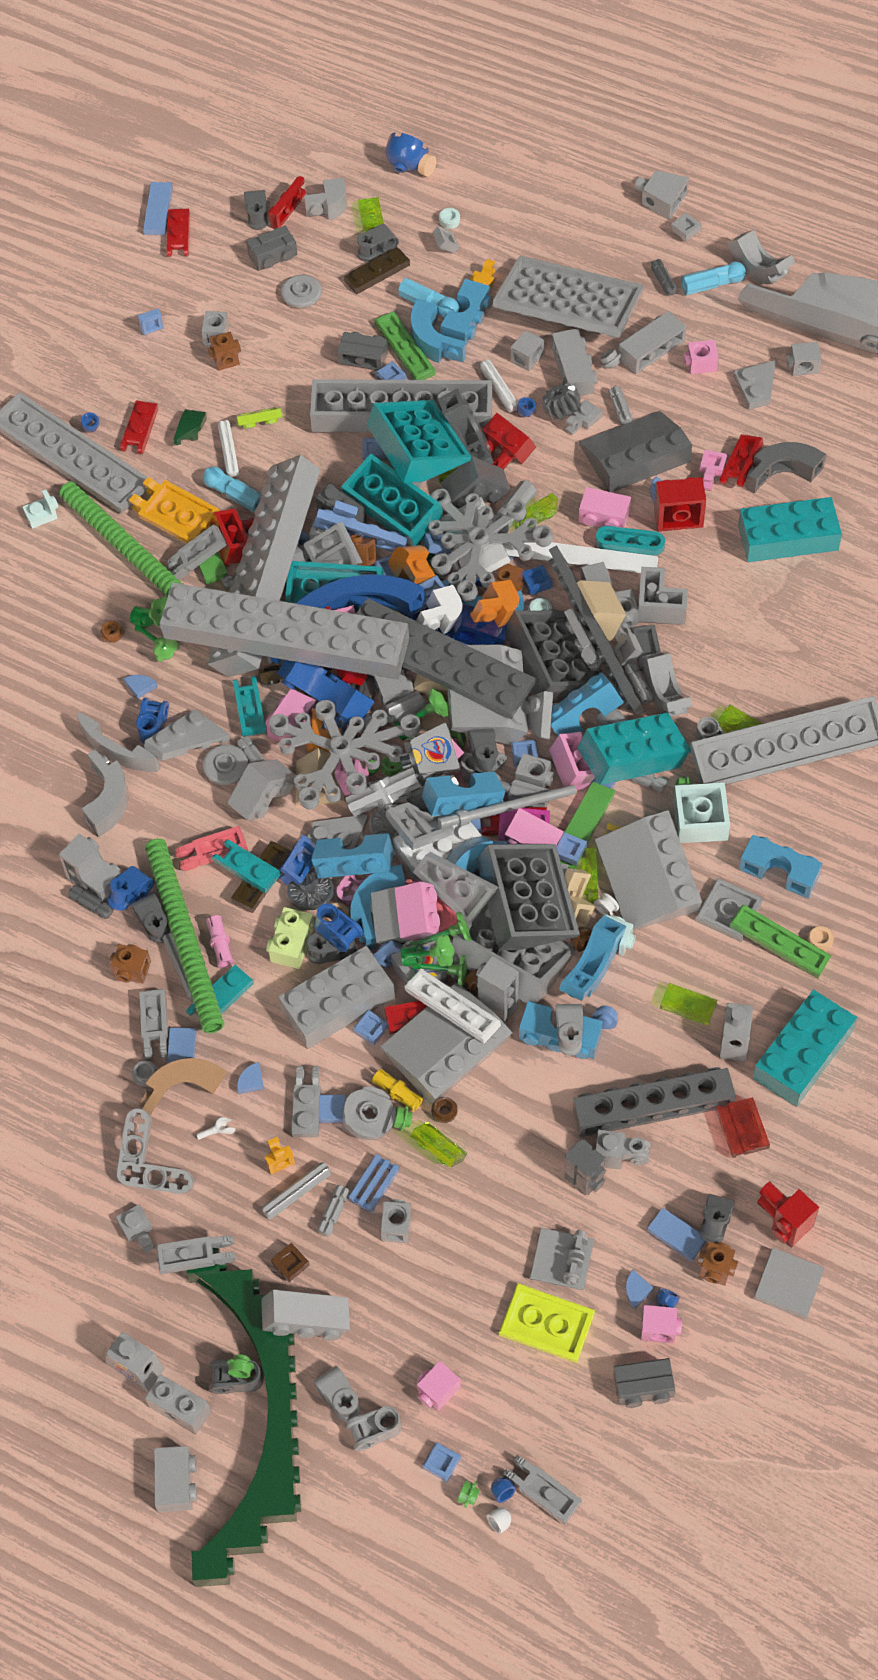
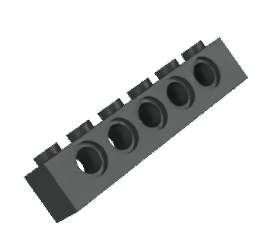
(645, 1112)

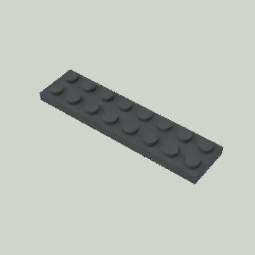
(595, 633)
(458, 665)

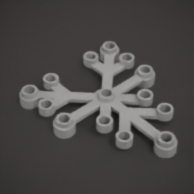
(480, 537)
(340, 748)

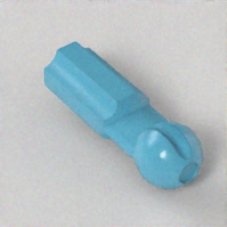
(712, 278)
(413, 290)
(233, 489)

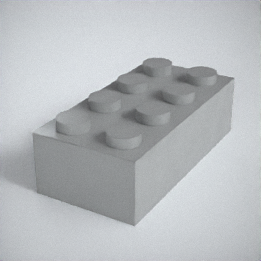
(336, 997)

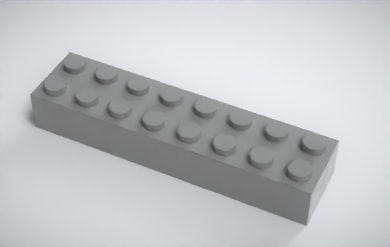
(348, 403)

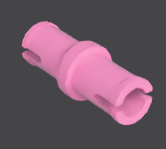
(219, 941)

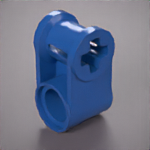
(151, 717)
(129, 888)
(340, 930)

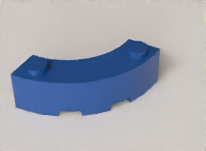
(313, 680)

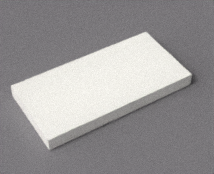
(492, 555)

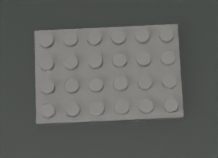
(568, 296)

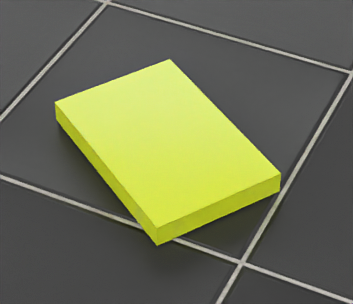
(547, 1323)

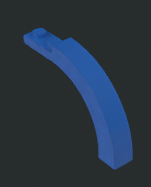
(354, 590)

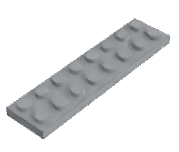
(71, 452)
(787, 742)

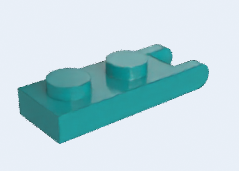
(249, 708)
(247, 867)
(228, 989)

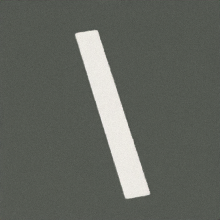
(587, 556)

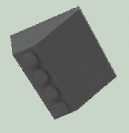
(637, 450)
(548, 652)
(532, 895)

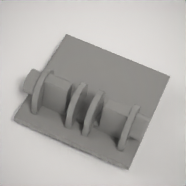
(562, 1258)

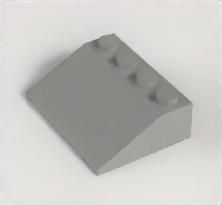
(470, 715)
(648, 871)
(536, 965)
(439, 1053)

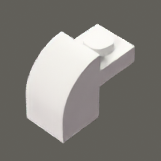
(443, 609)

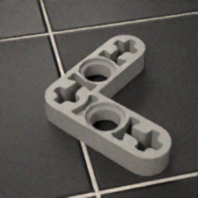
(137, 1161)

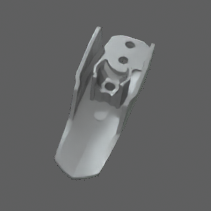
(825, 305)

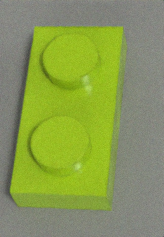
(268, 415)

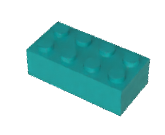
(391, 502)
(789, 529)
(633, 748)
(804, 1048)

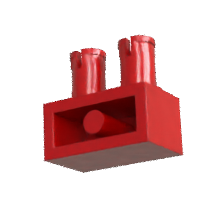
(510, 439)
(233, 532)
(791, 1215)

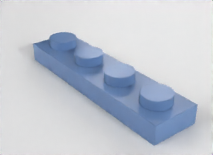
(383, 539)

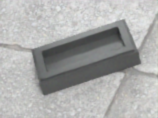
(648, 642)

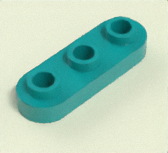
(620, 539)

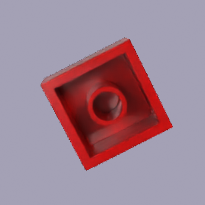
(680, 504)

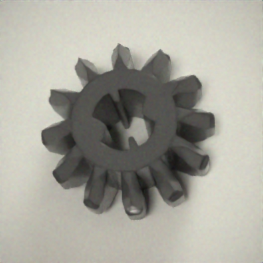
(561, 401)

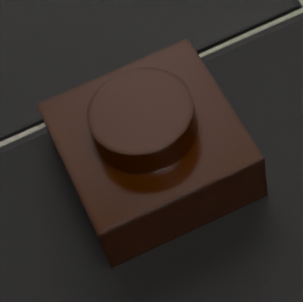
(290, 1262)

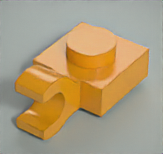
(485, 276)
(278, 1157)

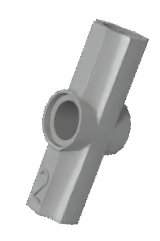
(384, 791)

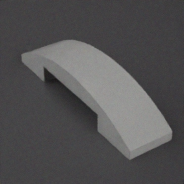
(138, 759)

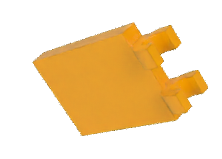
(173, 510)

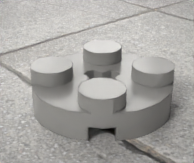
(370, 1128)

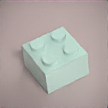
(701, 812)

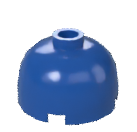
(404, 152)

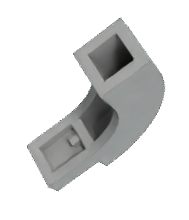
(756, 260)
(663, 684)
(111, 804)

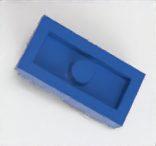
(298, 861)

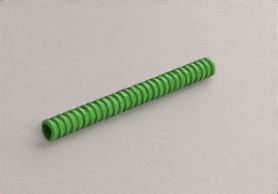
(118, 537)
(184, 936)

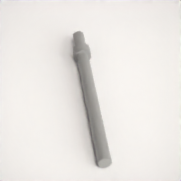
(464, 817)

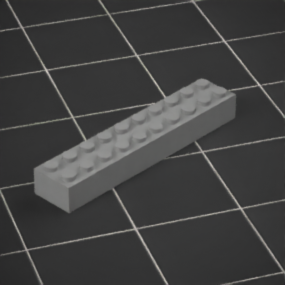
(270, 547)
(285, 630)

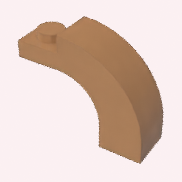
(182, 1070)

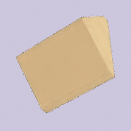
(603, 605)
(314, 762)

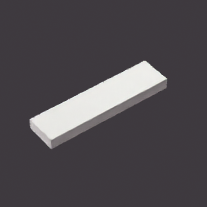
(452, 1005)

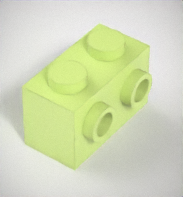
(290, 937)

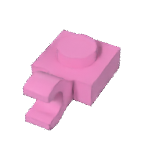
(712, 465)

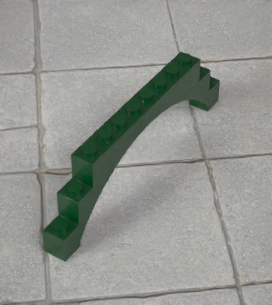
(273, 1488)

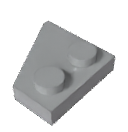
(333, 547)
(347, 828)

